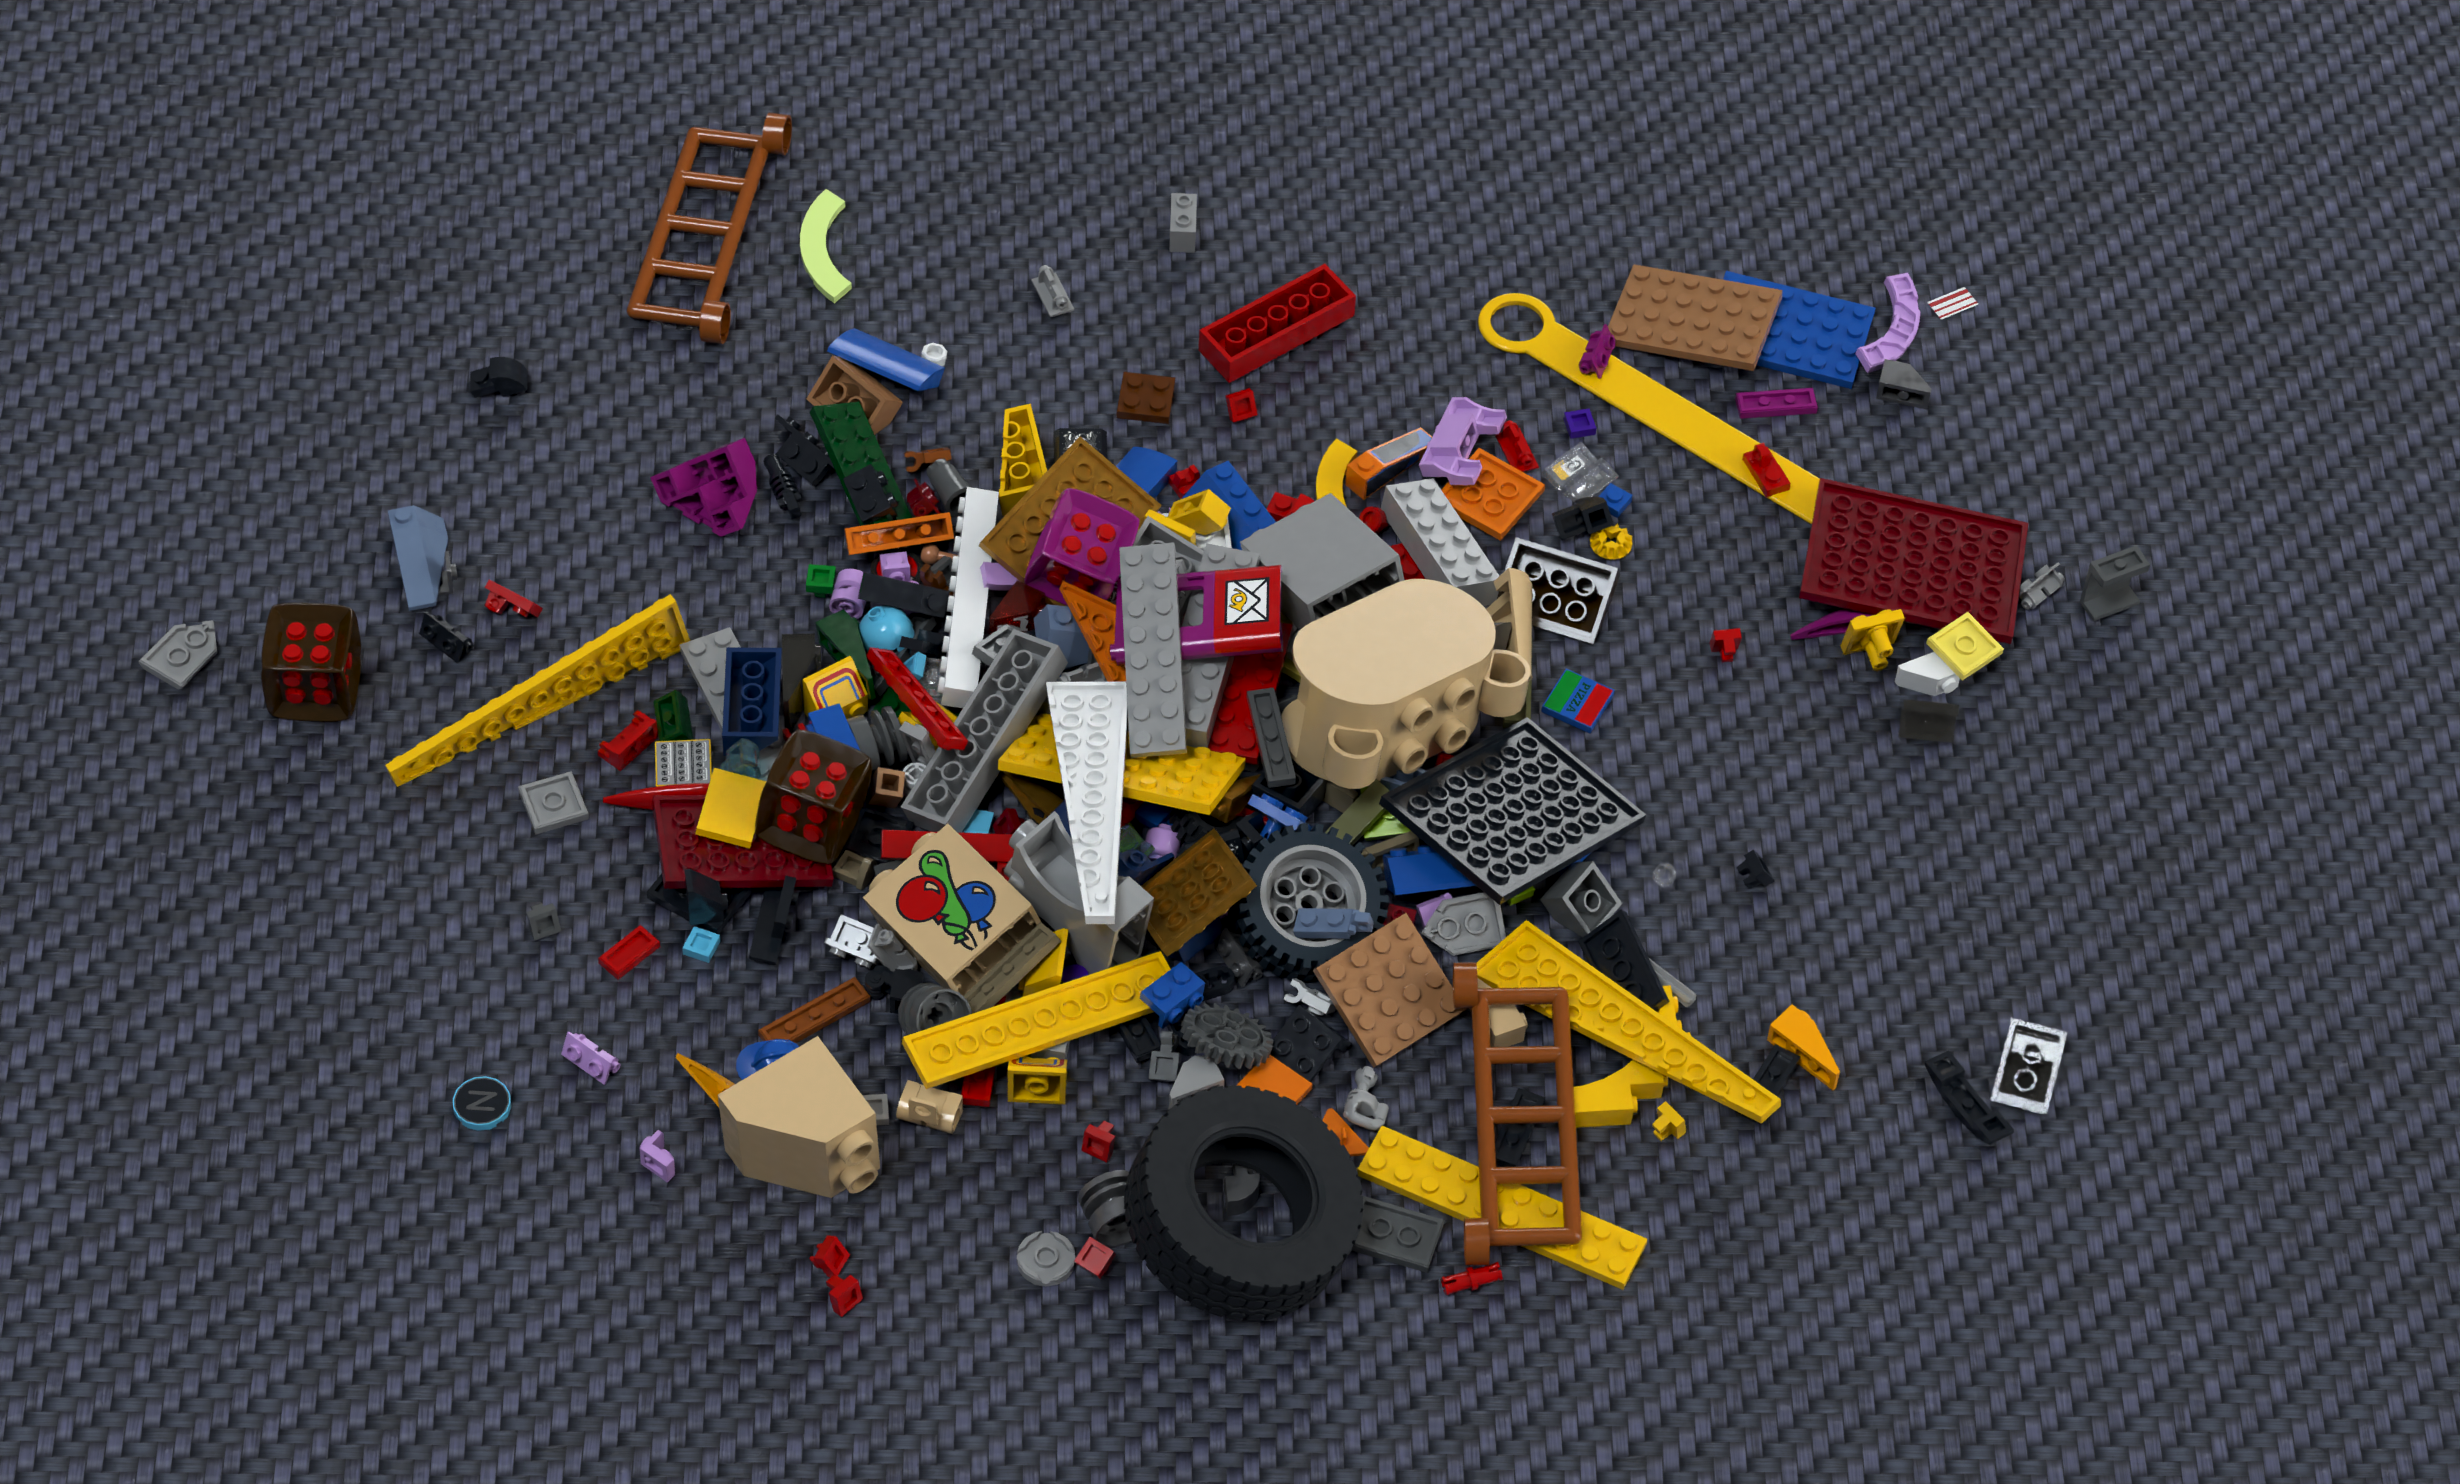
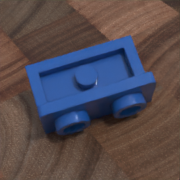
(1174, 994)

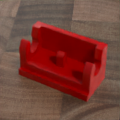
(630, 741)

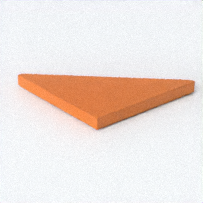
(1097, 623)

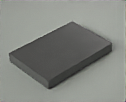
(1398, 1234)

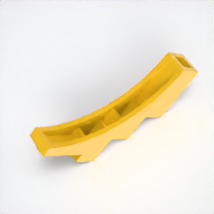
(1615, 1097)

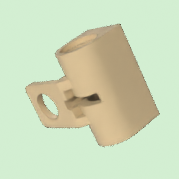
(930, 1107)

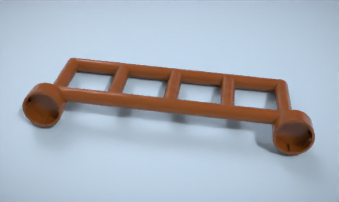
(714, 315)
(1485, 1231)

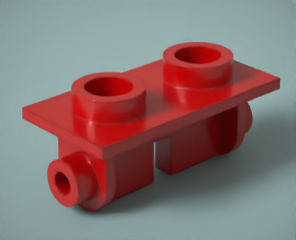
(1516, 448)

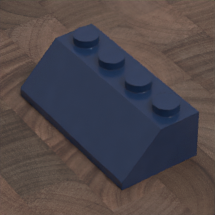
(751, 696)

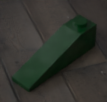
(841, 639)

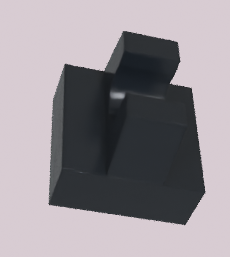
(1759, 871)

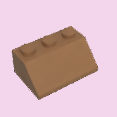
(849, 383)

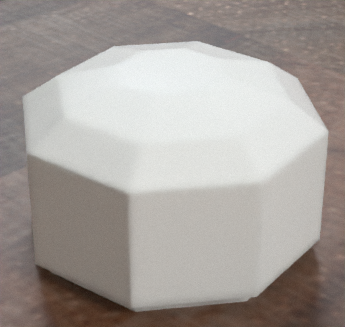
(935, 353)

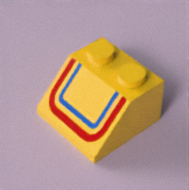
(836, 685)
(1037, 1080)

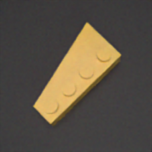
(1021, 456)

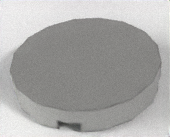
(1046, 1258)

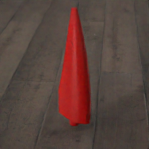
(643, 797)

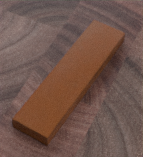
(817, 1013)

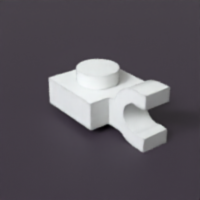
(1318, 1002)

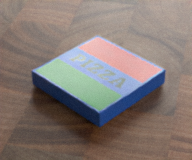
(1578, 700)

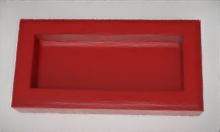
(629, 952)

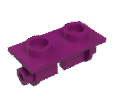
(1598, 352)

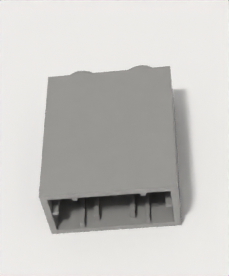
(1325, 559)

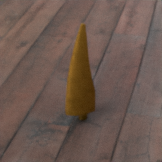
(1031, 794)
(1235, 799)

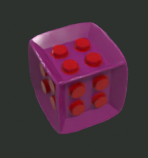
(1081, 545)

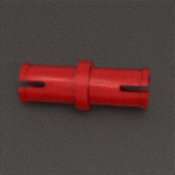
(1471, 1278)

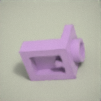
(895, 566)
(656, 1158)

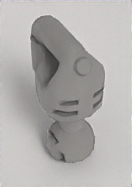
(1363, 1104)

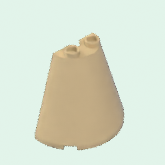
(1515, 607)

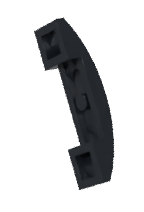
(1964, 1100)

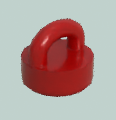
(1374, 518)

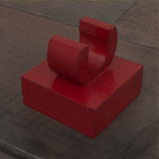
(1007, 822)

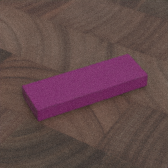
(1776, 403)

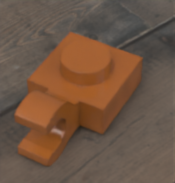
(927, 456)

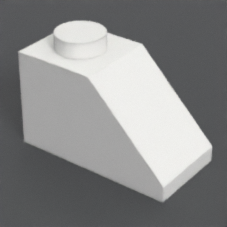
(1927, 675)

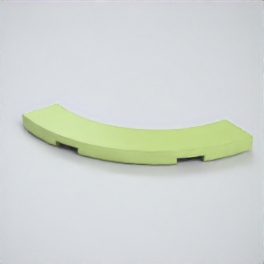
(814, 250)

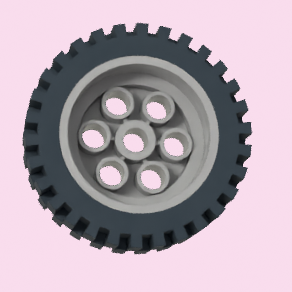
(1282, 863)

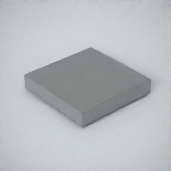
(553, 802)

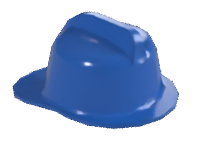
(762, 1054)

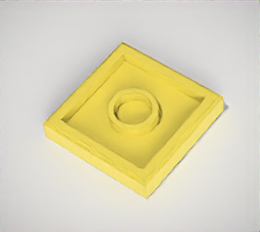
(1965, 646)

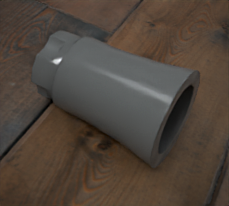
(948, 485)

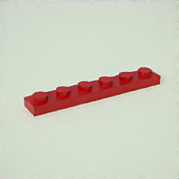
(917, 699)

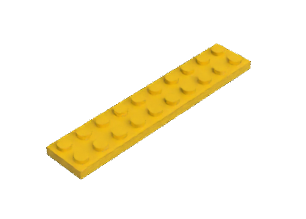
(1033, 1022)
(1454, 1189)

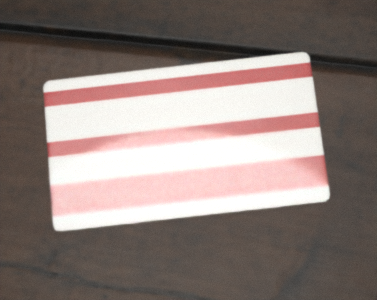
(1952, 303)

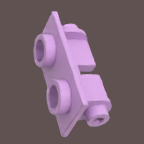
(585, 1055)

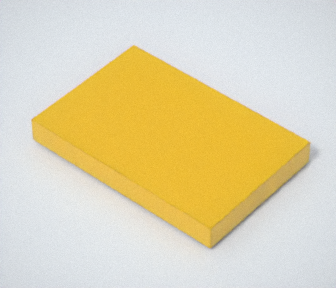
(730, 808)

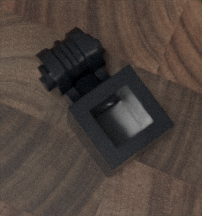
(894, 983)

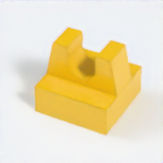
(1668, 1123)

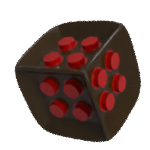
(311, 661)
(813, 796)

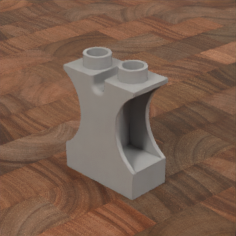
(1047, 877)

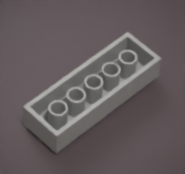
(1439, 538)

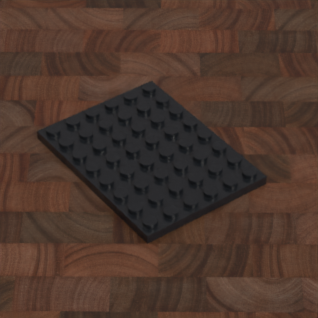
(1512, 810)

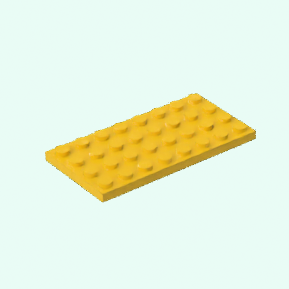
(1181, 781)

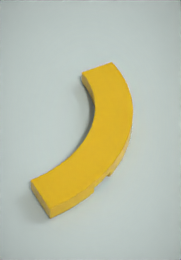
(1333, 470)

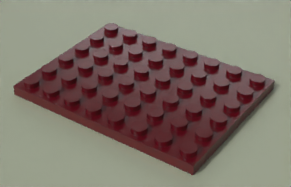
(1914, 556)

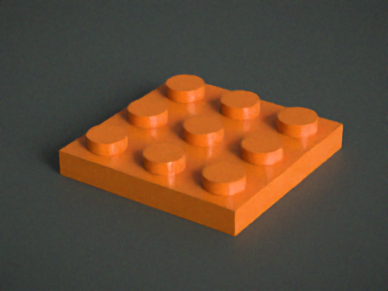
(1497, 498)

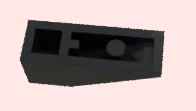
(903, 594)

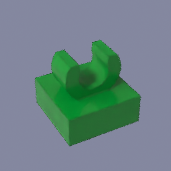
(820, 580)

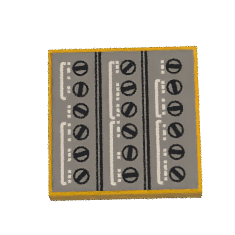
(683, 762)

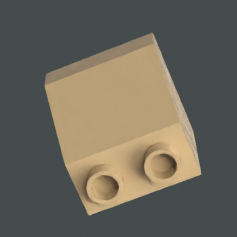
(802, 1125)

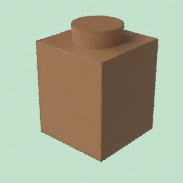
(886, 787)

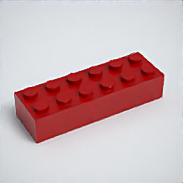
(1276, 323)

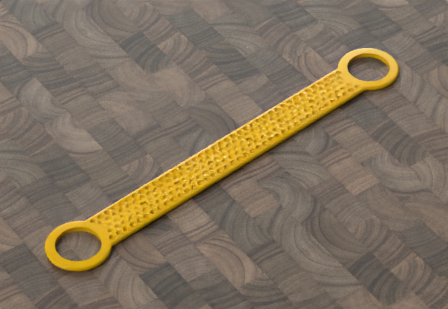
(1649, 403)

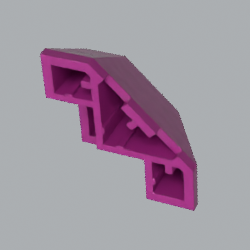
(712, 487)

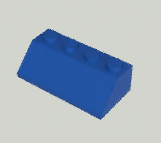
(1246, 510)
(1420, 871)

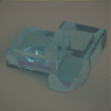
(743, 759)

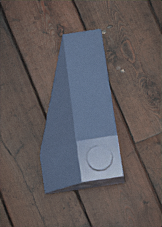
(420, 552)

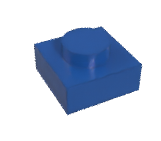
(1616, 499)

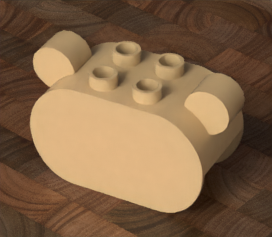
(1397, 682)

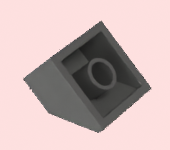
(1581, 898)

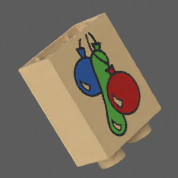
(951, 910)

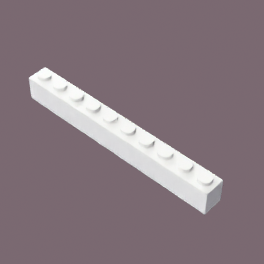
(968, 599)

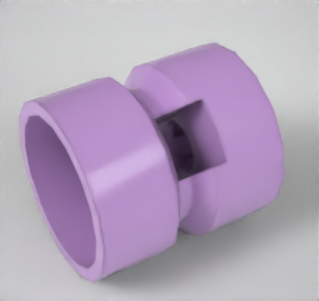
(846, 593)

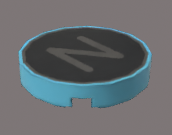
(481, 1103)

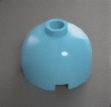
(884, 628)

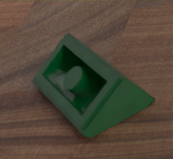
(673, 717)

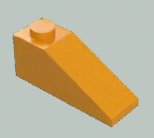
(1800, 1035)

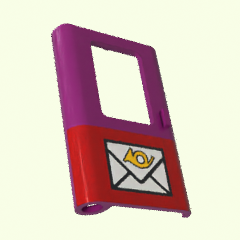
(1238, 614)

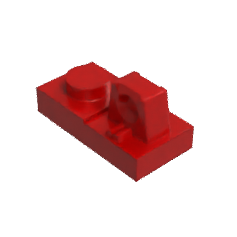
(1766, 470)
(501, 597)

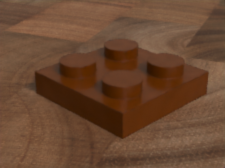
(1146, 397)

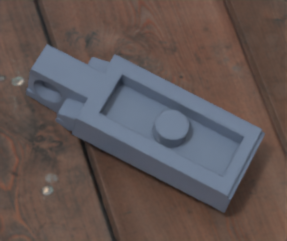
(1331, 923)

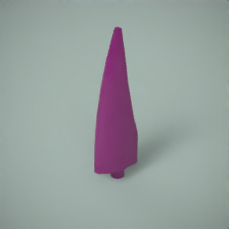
(1830, 624)

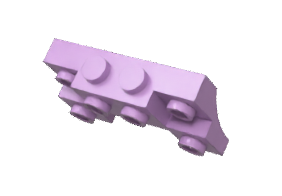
(1455, 439)

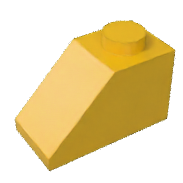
(1201, 512)

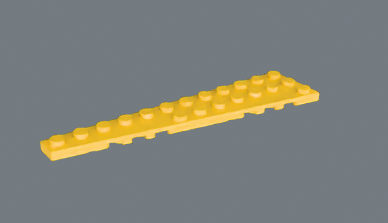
(1620, 1019)

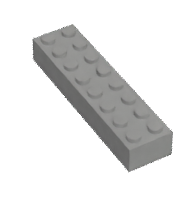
(1207, 678)
(991, 722)

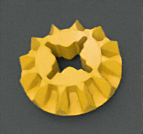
(1610, 549)

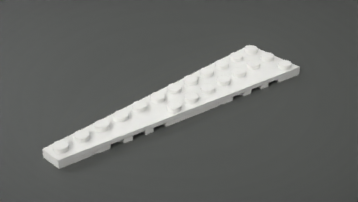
(1091, 750)

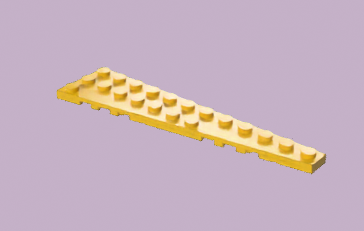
(607, 658)

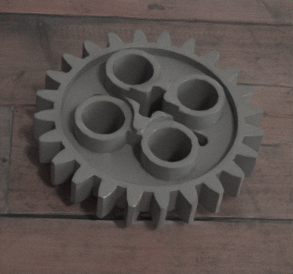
(1227, 1036)

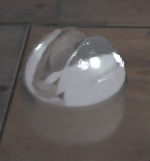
(1659, 873)

